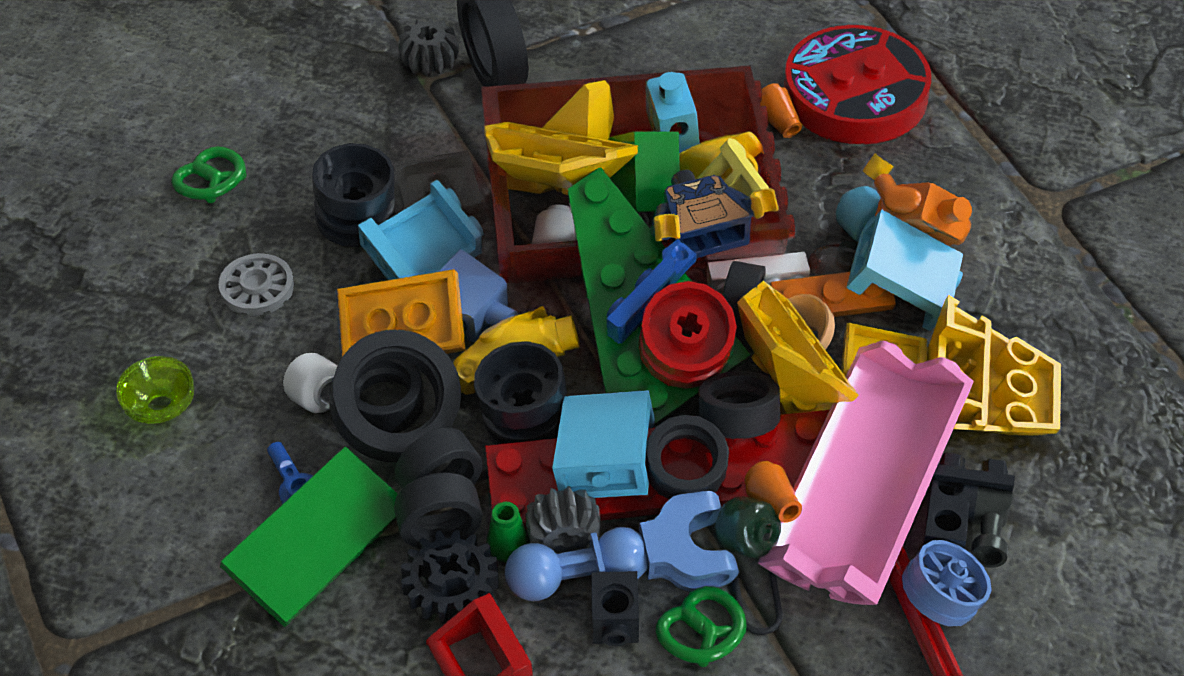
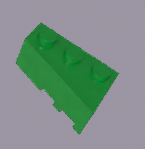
(650, 170)

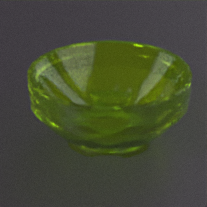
(153, 379)

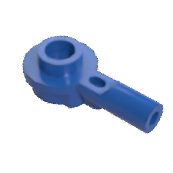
(292, 478)

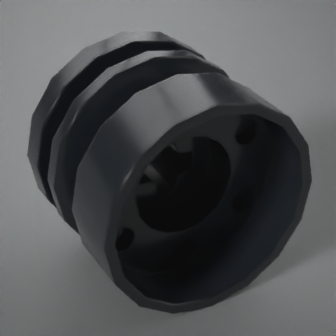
(349, 188)
(520, 392)

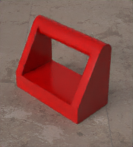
(484, 617)

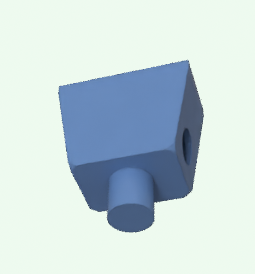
(481, 295)

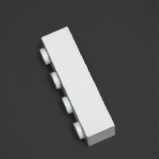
(777, 268)

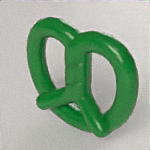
(229, 179)
(703, 626)

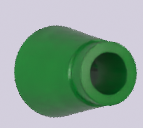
(506, 531)

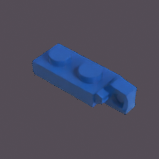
(628, 313)

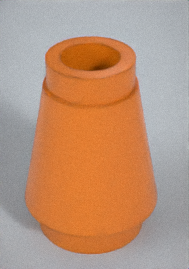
(781, 110)
(770, 484)

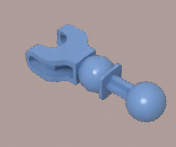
(659, 548)

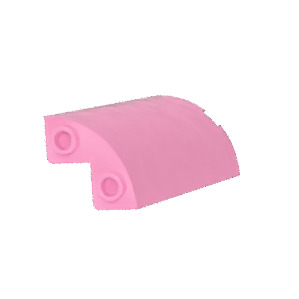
(869, 474)

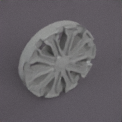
(256, 284)

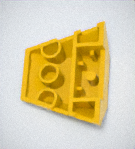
(1013, 383)

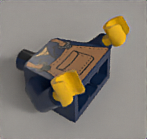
(708, 213)

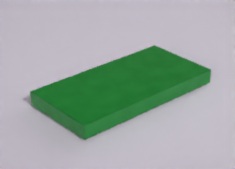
(312, 536)

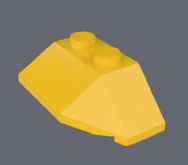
(585, 114)
(553, 156)
(790, 349)

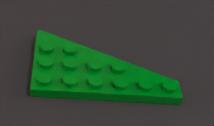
(613, 254)

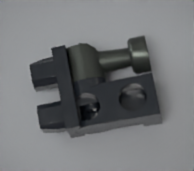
(973, 497)

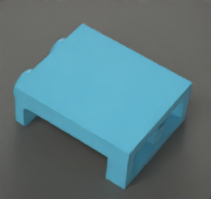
(422, 235)
(906, 265)
(604, 444)

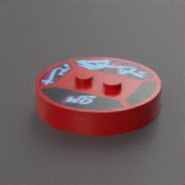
(858, 84)

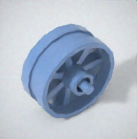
(950, 586)

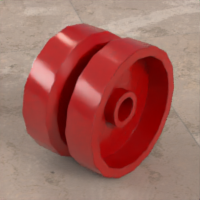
(693, 311)

